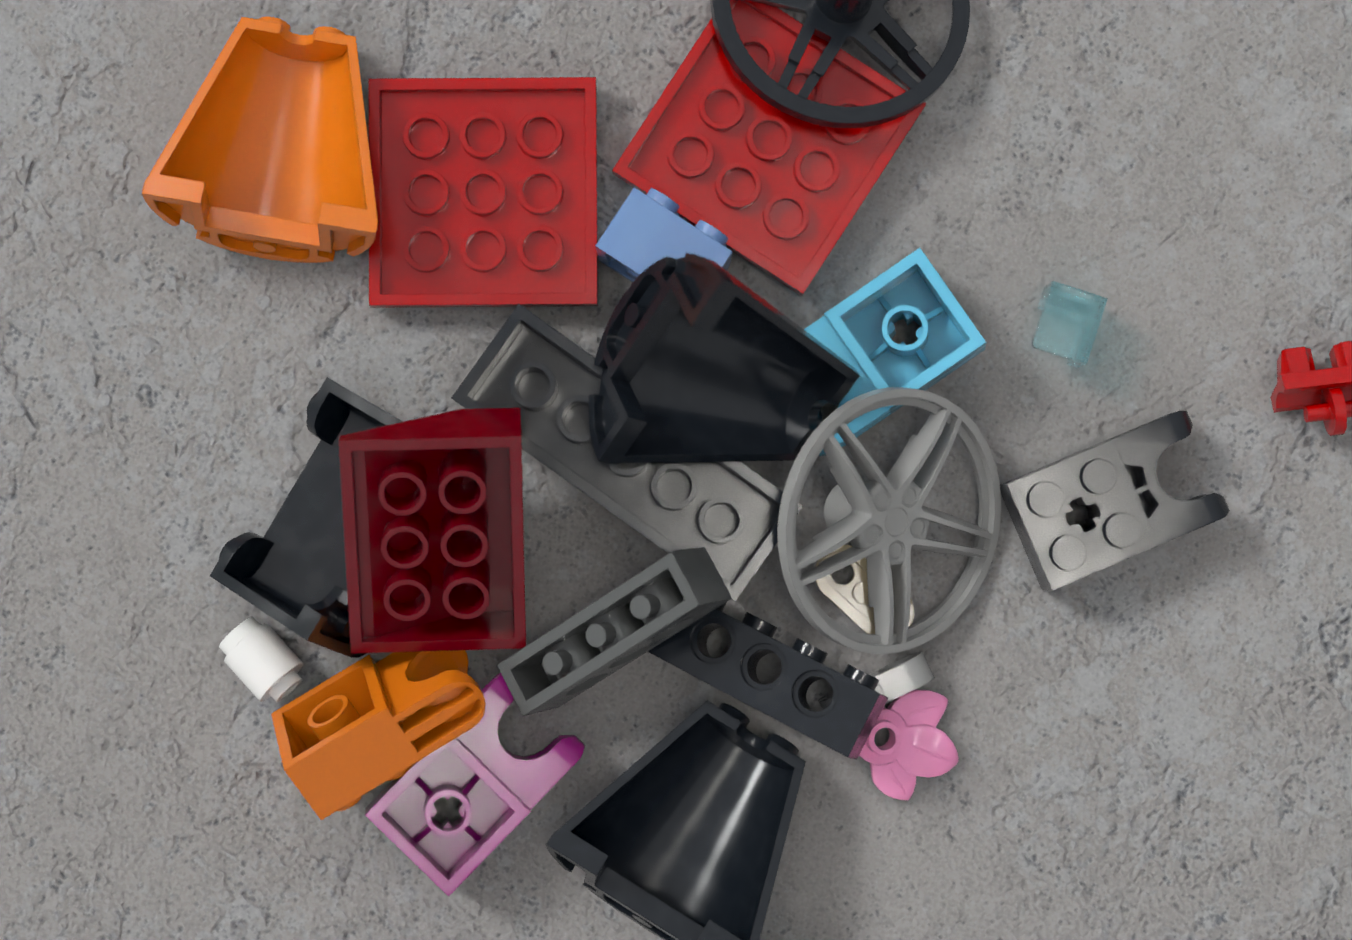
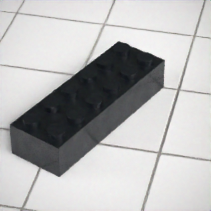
(667, 502)

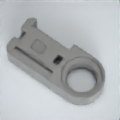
(897, 678)

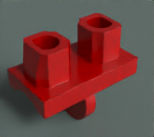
(1320, 393)

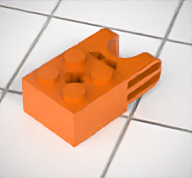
(374, 724)

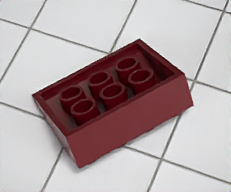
(435, 533)

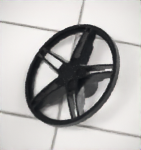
(834, 23)

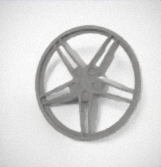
(888, 520)

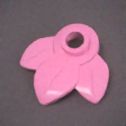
(913, 744)

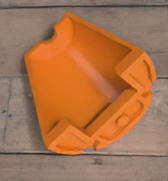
(273, 149)

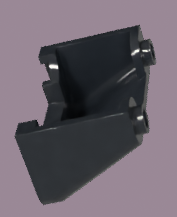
(300, 561)

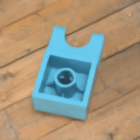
(863, 330)

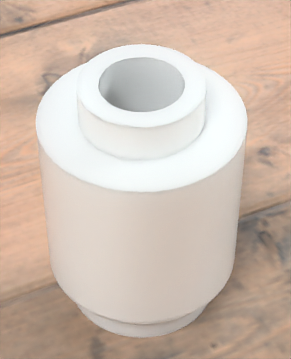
(261, 660)

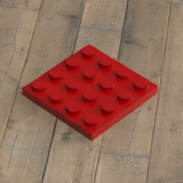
(753, 171)
(484, 192)

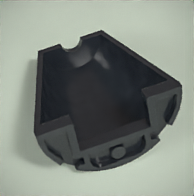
(707, 372)
(690, 830)

